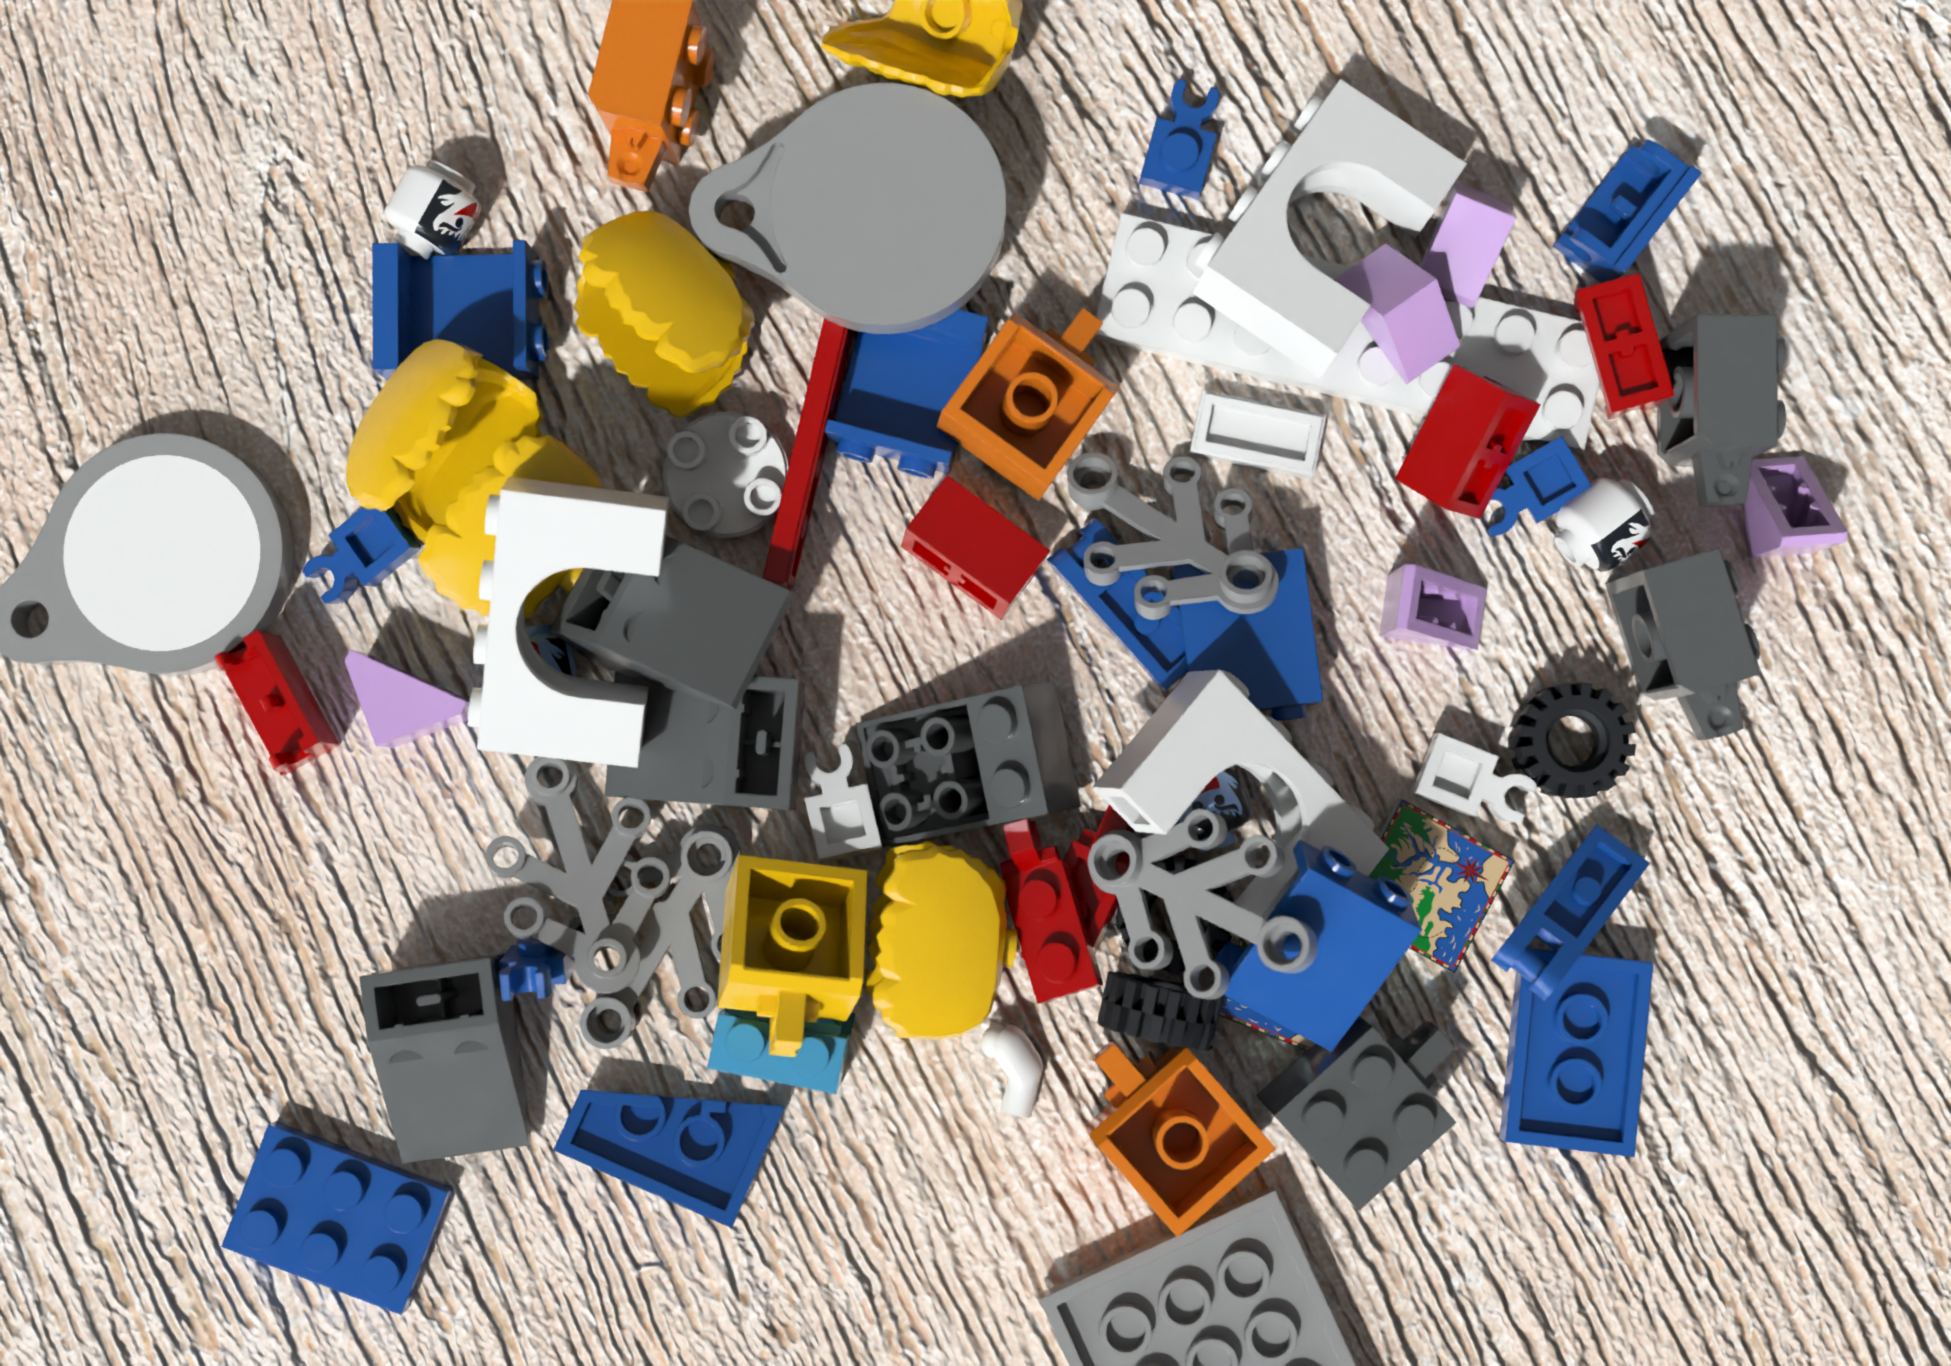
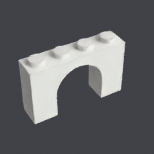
(1344, 149)
(523, 699)
(1214, 726)

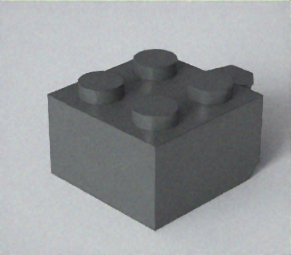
(1723, 401)
(1688, 638)
(1363, 1105)

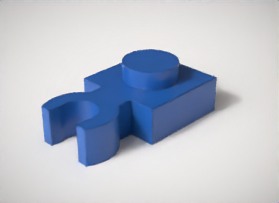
(1180, 149)
(1540, 484)
(369, 549)
(533, 968)

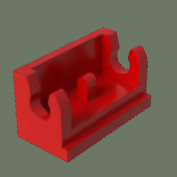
(1624, 345)
(1467, 442)
(974, 547)
(278, 701)

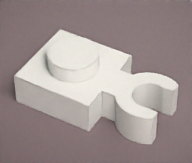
(1464, 777)
(841, 815)

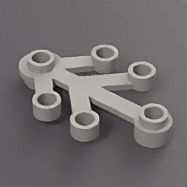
(1174, 541)
(583, 883)
(1189, 897)
(670, 925)

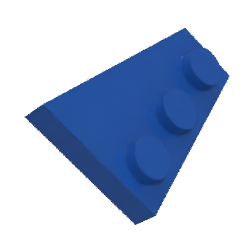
(672, 1146)

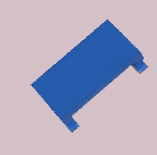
(1626, 211)

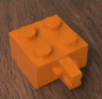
(648, 85)
(1030, 401)
(1174, 1133)

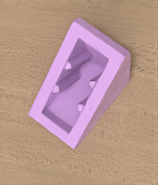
(1467, 241)
(1405, 311)
(1788, 510)
(1432, 608)
(400, 704)

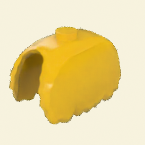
(933, 43)
(663, 310)
(435, 430)
(457, 550)
(937, 941)

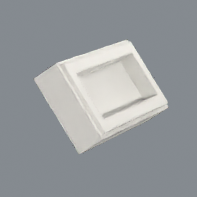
(1257, 434)

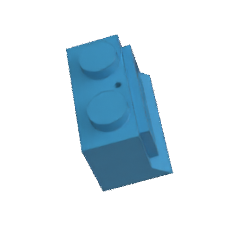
(742, 1048)

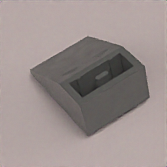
(687, 630)
(714, 752)
(968, 763)
(447, 1058)

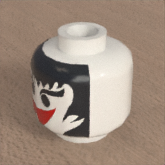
(432, 210)
(1604, 524)

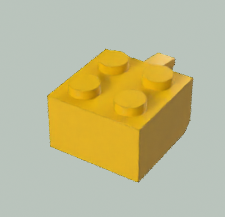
(792, 944)

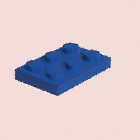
(1578, 1057)
(337, 1217)

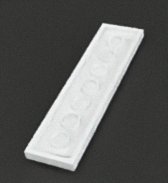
(1153, 309)

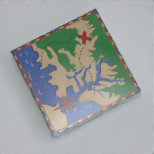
(1446, 875)

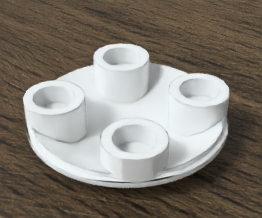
(725, 474)

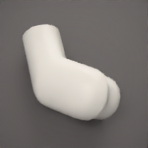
(1019, 1062)

